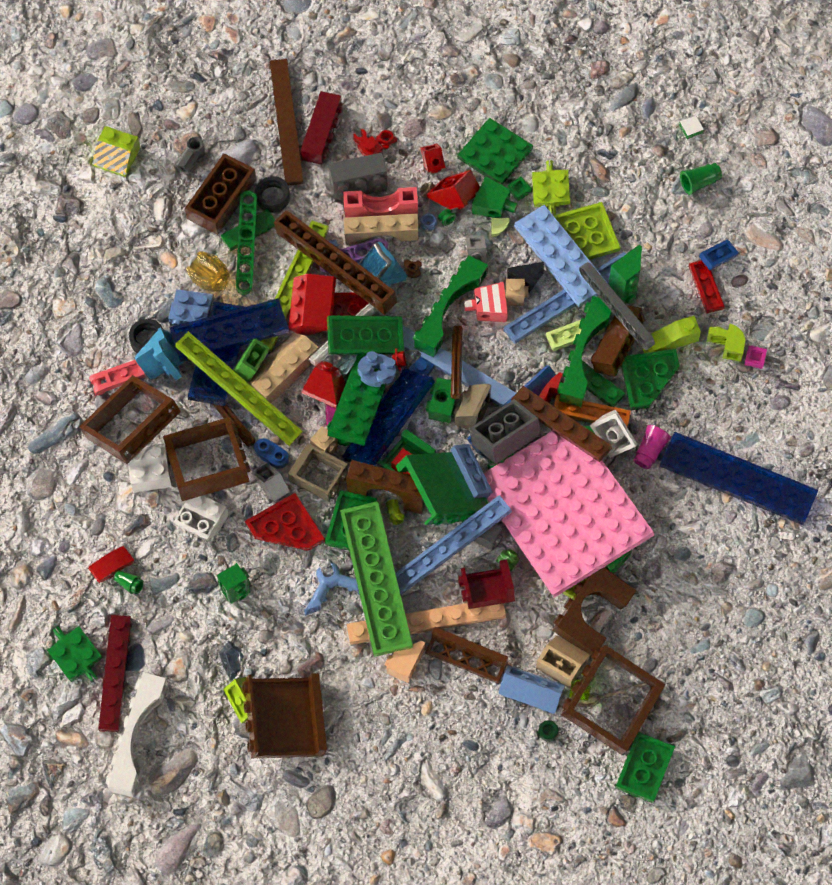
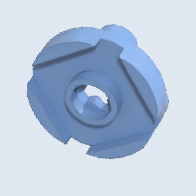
(370, 362)

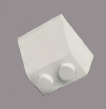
(615, 432)

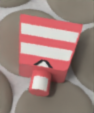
(489, 303)

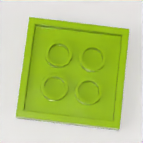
(590, 230)

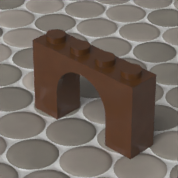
(363, 477)
(571, 623)

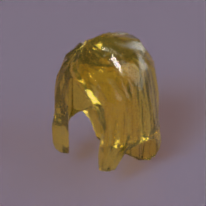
(209, 272)

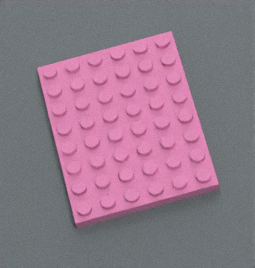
(565, 511)

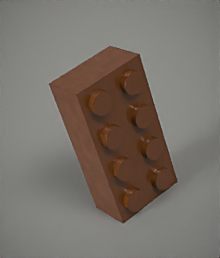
(220, 193)

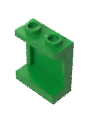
(411, 444)

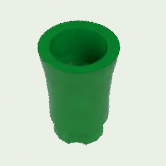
(700, 177)

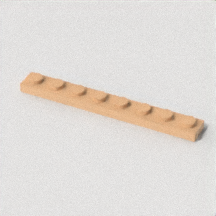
(439, 617)

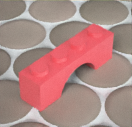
(362, 205)

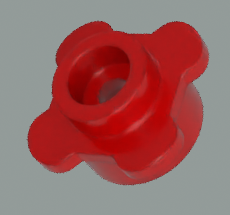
(386, 134)
(399, 358)

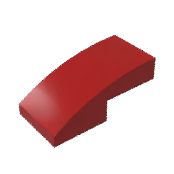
(551, 387)
(111, 563)

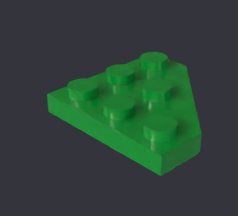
(648, 375)

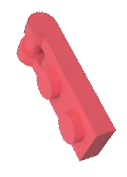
(115, 376)

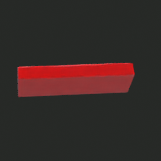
(706, 287)

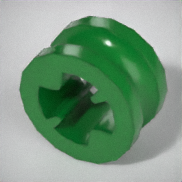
(447, 217)

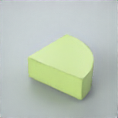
(498, 226)

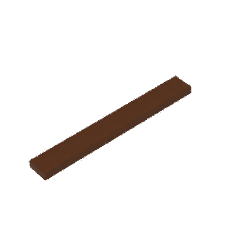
(286, 122)

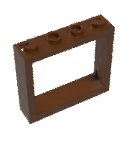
(143, 433)
(213, 482)
(620, 746)

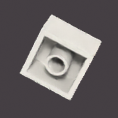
(150, 469)

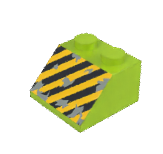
(115, 151)

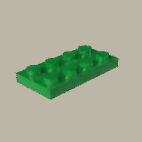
(365, 334)

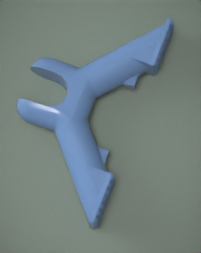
(326, 584)

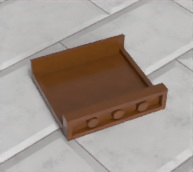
(284, 717)

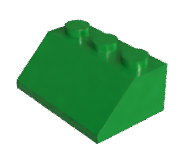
(625, 275)

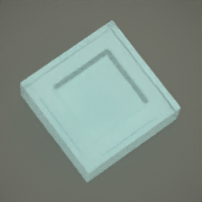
(346, 363)

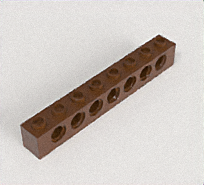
(335, 262)

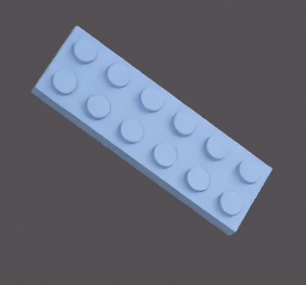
(557, 251)

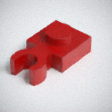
(366, 145)

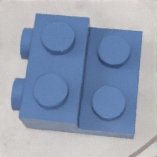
(189, 307)

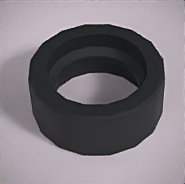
(269, 182)
(139, 326)

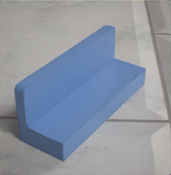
(471, 471)
(531, 689)

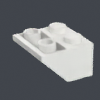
(202, 516)

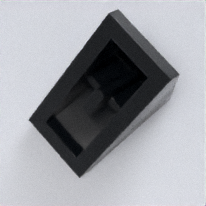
(529, 272)

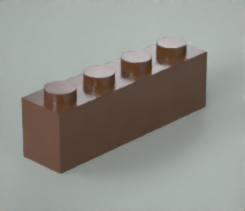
(614, 345)

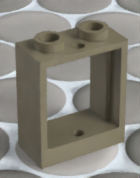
(301, 464)

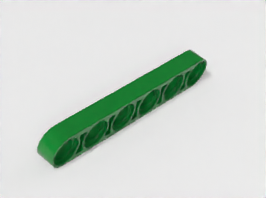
(246, 242)

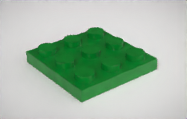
(495, 151)

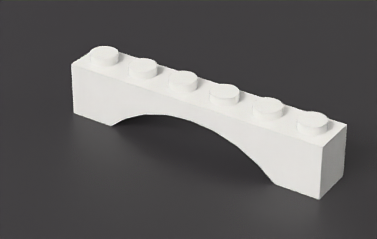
(149, 695)

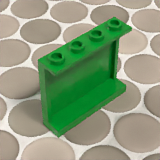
(441, 487)

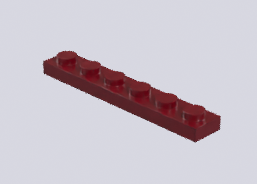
(114, 673)

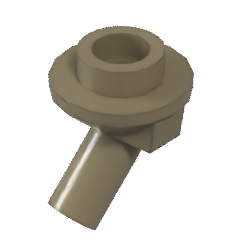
(425, 188)

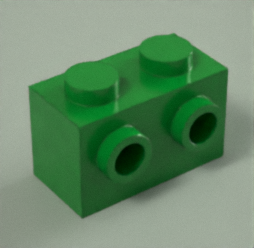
(234, 583)

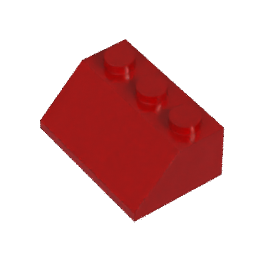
(311, 303)

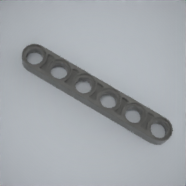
(617, 306)

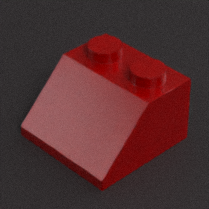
(455, 190)

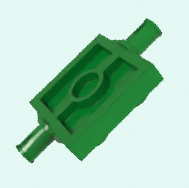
(75, 654)

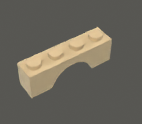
(360, 229)

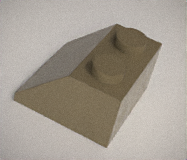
(473, 405)

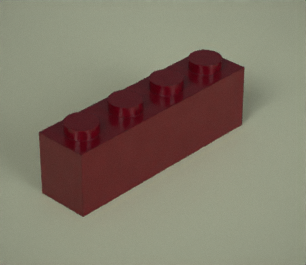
(321, 128)

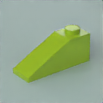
(676, 335)

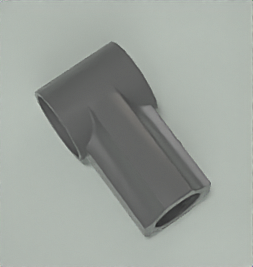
(190, 156)

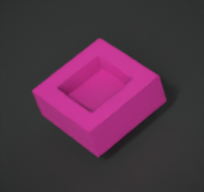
(755, 357)

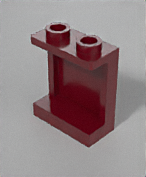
(487, 587)

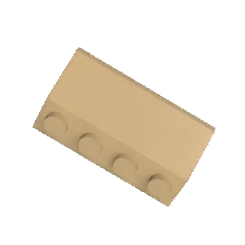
(283, 366)

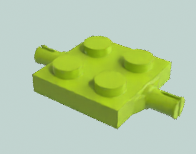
(551, 188)

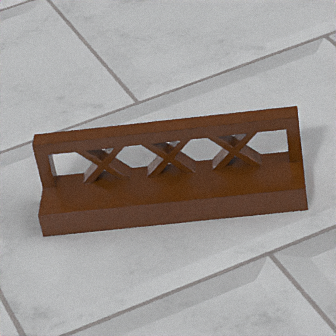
(470, 648)

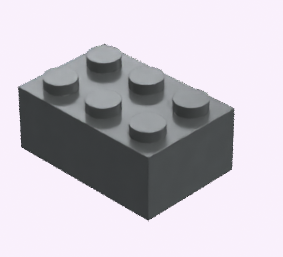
(358, 174)
(505, 431)

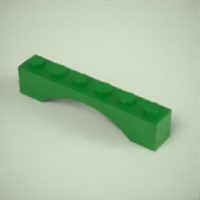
(468, 278)
(575, 383)

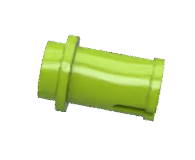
(396, 516)

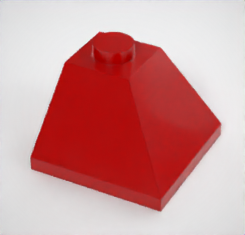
(325, 384)

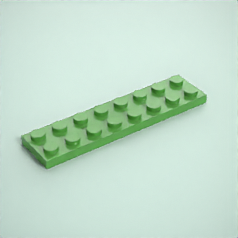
(376, 579)

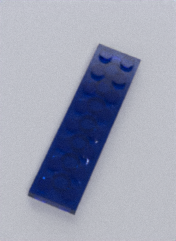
(739, 478)

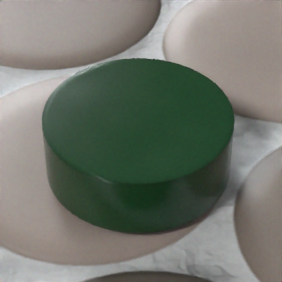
(548, 730)

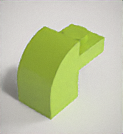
(732, 339)

